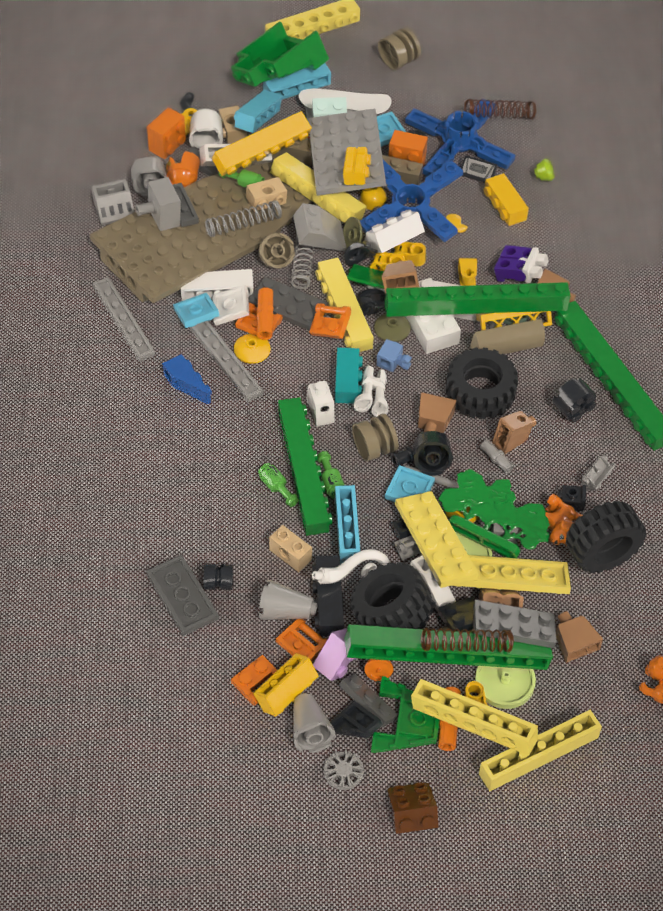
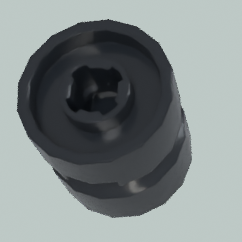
(218, 577)

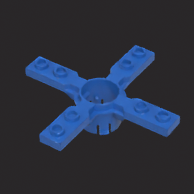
(453, 143)
(429, 216)

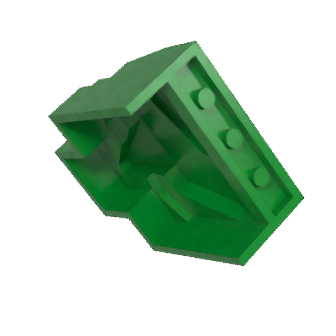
(278, 56)

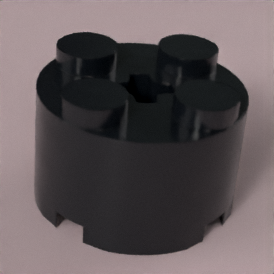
(575, 399)
(432, 452)

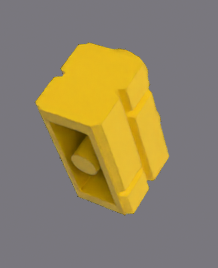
(356, 166)

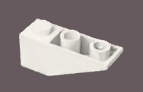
(440, 595)

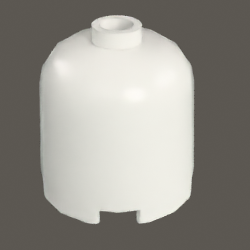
(205, 128)

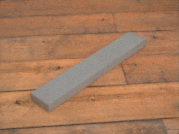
(123, 319)
(227, 361)

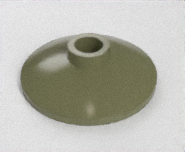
(352, 231)
(392, 328)

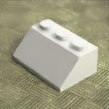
(395, 231)

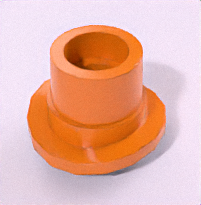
(377, 668)

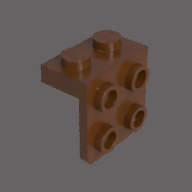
(413, 807)

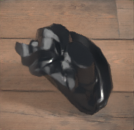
(358, 252)
(371, 301)

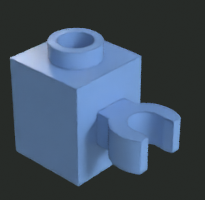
(392, 355)

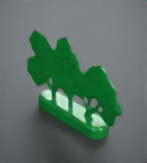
(492, 506)

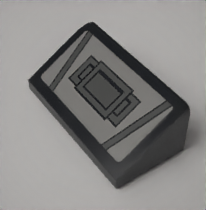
(478, 169)

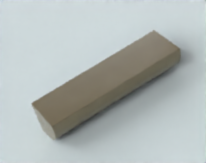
(511, 337)

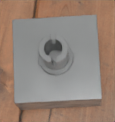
(162, 204)

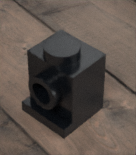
(573, 496)

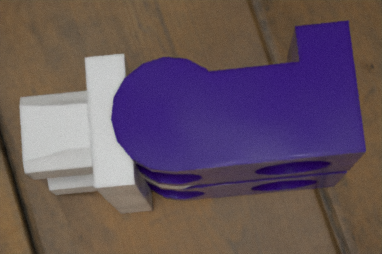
(520, 264)

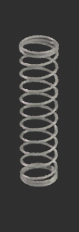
(275, 203)
(302, 277)

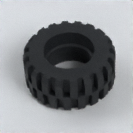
(483, 364)
(605, 536)
(388, 583)

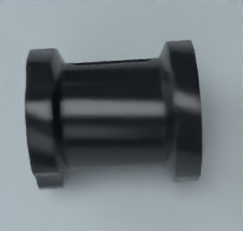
(402, 456)

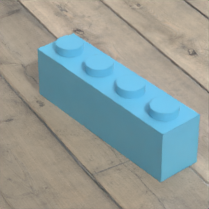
(299, 81)
(257, 111)
(346, 521)

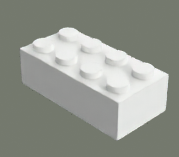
(434, 331)

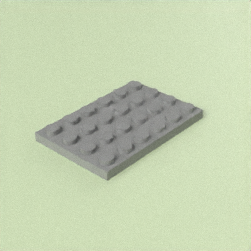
(329, 141)

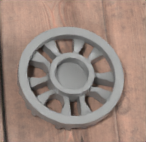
(343, 770)

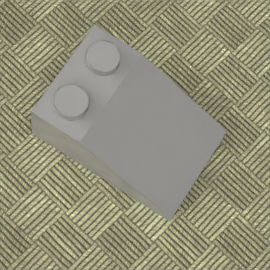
(318, 228)

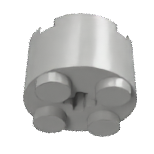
(146, 170)

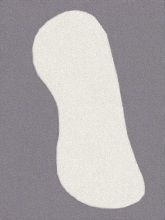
(354, 101)

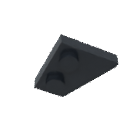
(458, 614)
(356, 721)

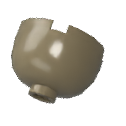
(276, 250)

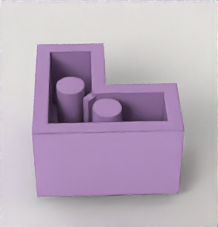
(332, 659)

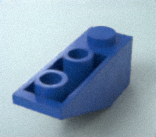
(183, 378)

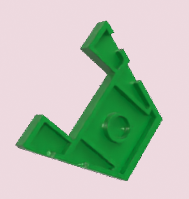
(412, 727)

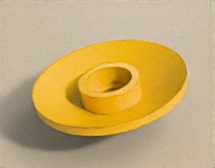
(251, 349)

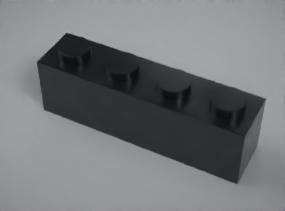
(329, 599)

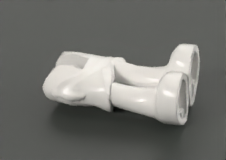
(364, 401)

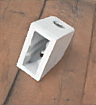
(320, 396)

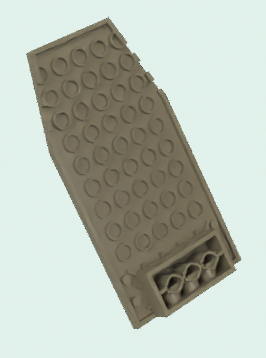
(164, 261)

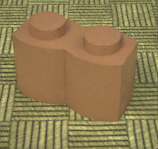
(504, 597)

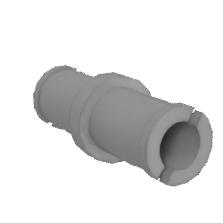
(497, 456)

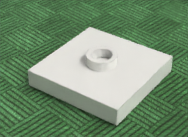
(231, 304)

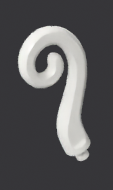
(333, 575)

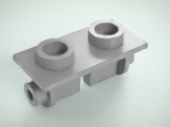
(592, 478)
(407, 548)

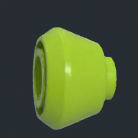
(545, 170)

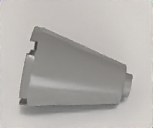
(285, 603)
(310, 725)

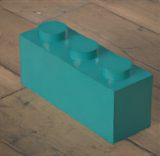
(348, 375)

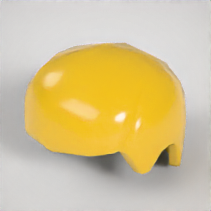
(373, 197)

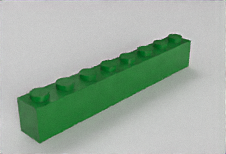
(304, 467)

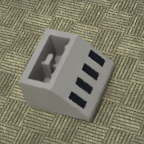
(112, 201)

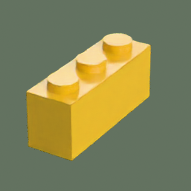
(506, 199)
(286, 684)

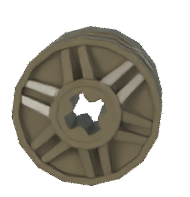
(399, 48)
(375, 437)

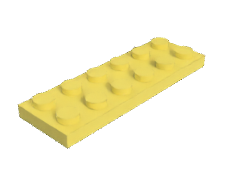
(436, 539)
(520, 575)

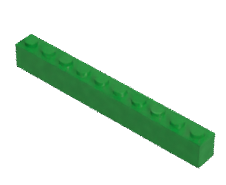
(477, 299)
(612, 373)
(405, 645)

